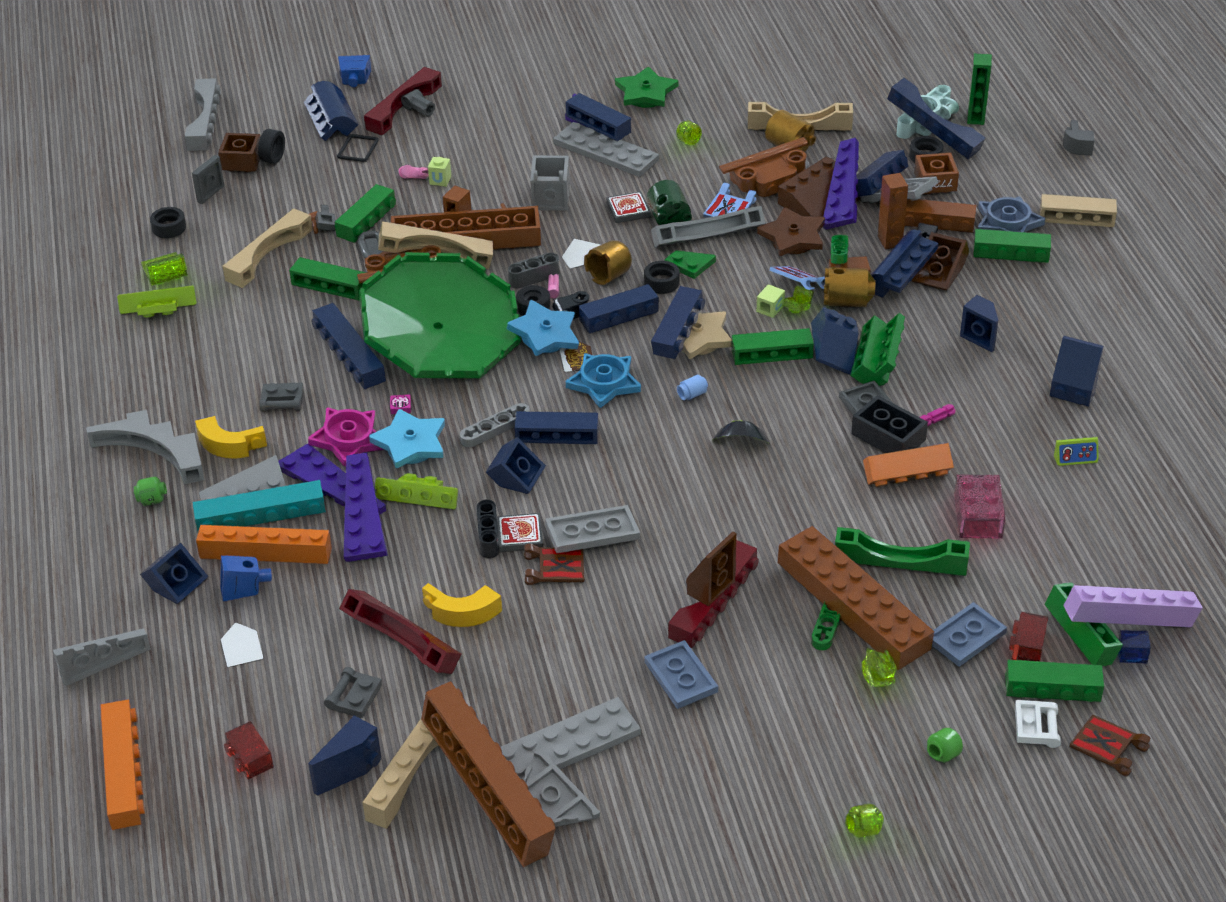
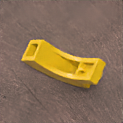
(226, 443)
(462, 611)

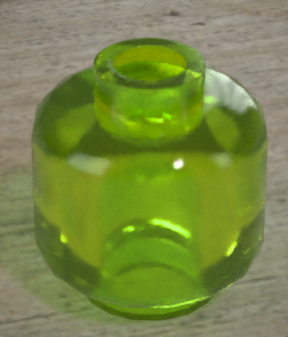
(689, 132)
(864, 820)

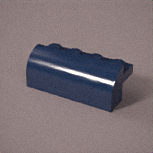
(330, 110)
(903, 263)

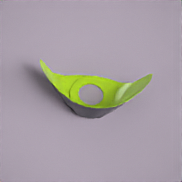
(741, 428)

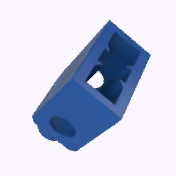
(354, 69)
(241, 577)

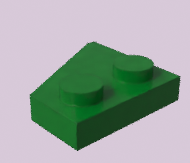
(691, 263)

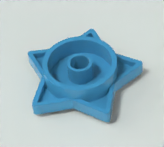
(545, 329)
(604, 378)

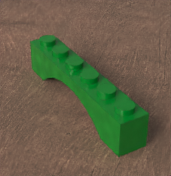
(943, 557)

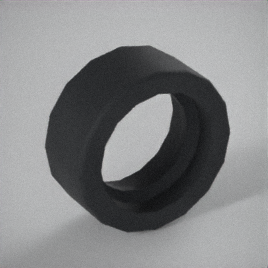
(925, 143)
(271, 146)
(168, 214)
(666, 268)

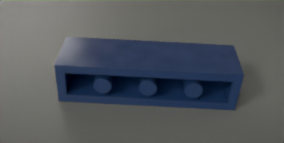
(598, 117)
(871, 177)
(618, 308)
(677, 322)
(557, 427)

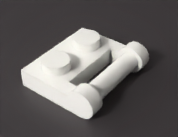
(1029, 723)

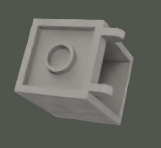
(550, 182)

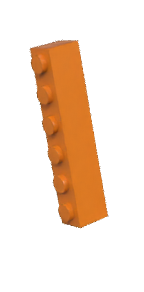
(264, 543)
(120, 764)

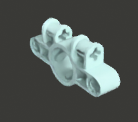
(936, 100)

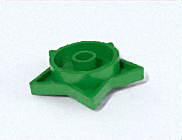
(646, 88)

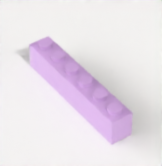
(1132, 606)

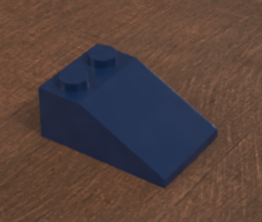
(835, 339)
(1076, 371)
(345, 756)

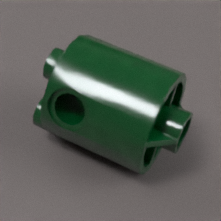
(668, 203)

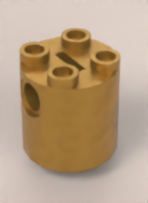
(787, 127)
(848, 287)

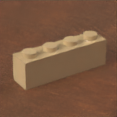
(1078, 210)

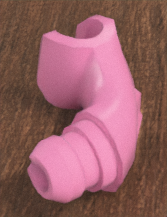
(413, 172)

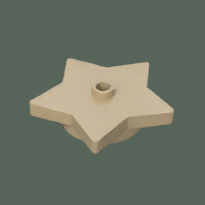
(707, 335)

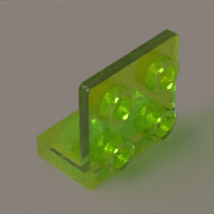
(165, 268)

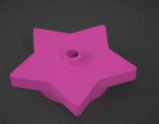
(345, 433)

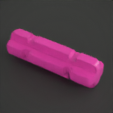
(939, 414)

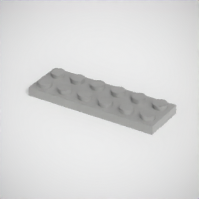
(601, 148)
(575, 737)

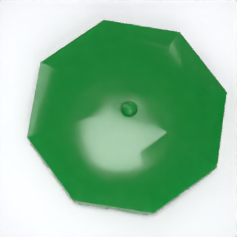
(438, 315)

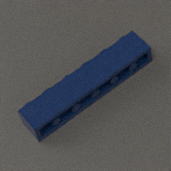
(348, 346)

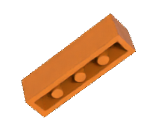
(908, 464)

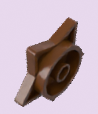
(793, 232)

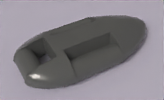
(367, 245)

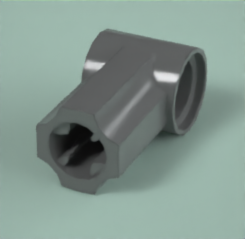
(416, 101)

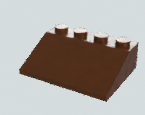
(809, 189)

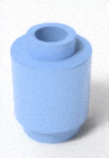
(692, 387)

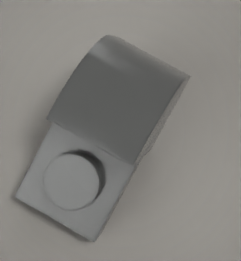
(1078, 141)

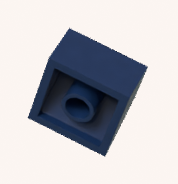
(980, 323)
(515, 467)
(174, 574)

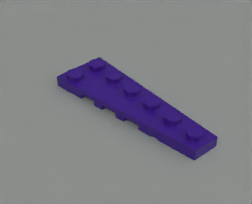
(841, 204)
(311, 465)
(362, 520)

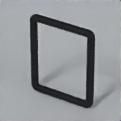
(356, 158)

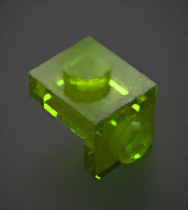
(800, 300)

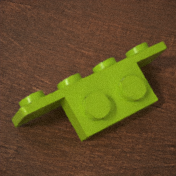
(157, 301)
(417, 490)

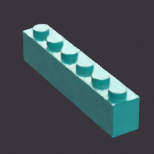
(261, 506)

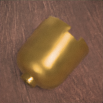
(608, 261)

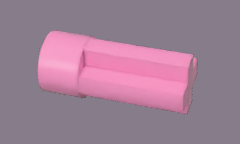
(553, 285)

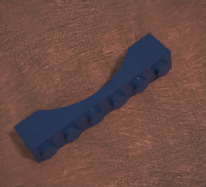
(960, 138)

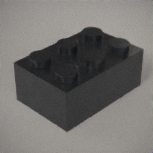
(888, 426)

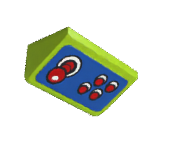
(1076, 451)

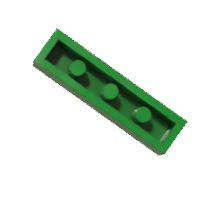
(979, 89)
(365, 213)
(1012, 245)
(326, 278)
(772, 346)
(1093, 639)
(1054, 680)

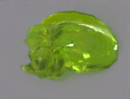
(878, 668)

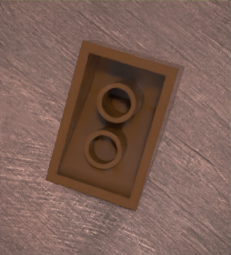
(945, 263)
(714, 572)

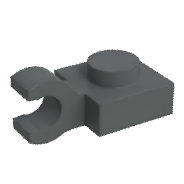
(324, 219)

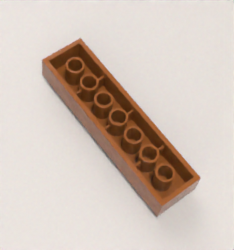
(503, 226)
(856, 596)
(488, 774)

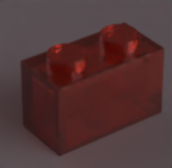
(1029, 637)
(248, 750)

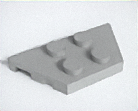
(556, 793)

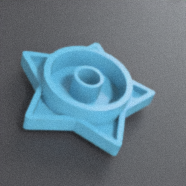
(410, 439)

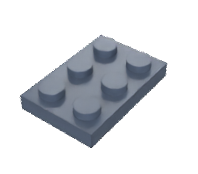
(967, 634)
(681, 674)

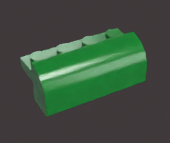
(877, 350)

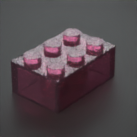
(979, 506)

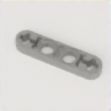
(475, 435)

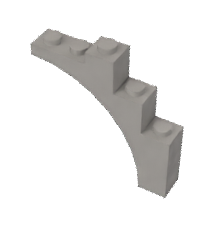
(158, 438)

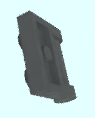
(281, 396)
(360, 695)

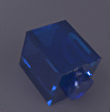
(1135, 646)

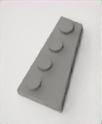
(258, 477)
(93, 656)

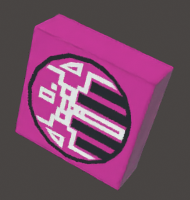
(400, 402)

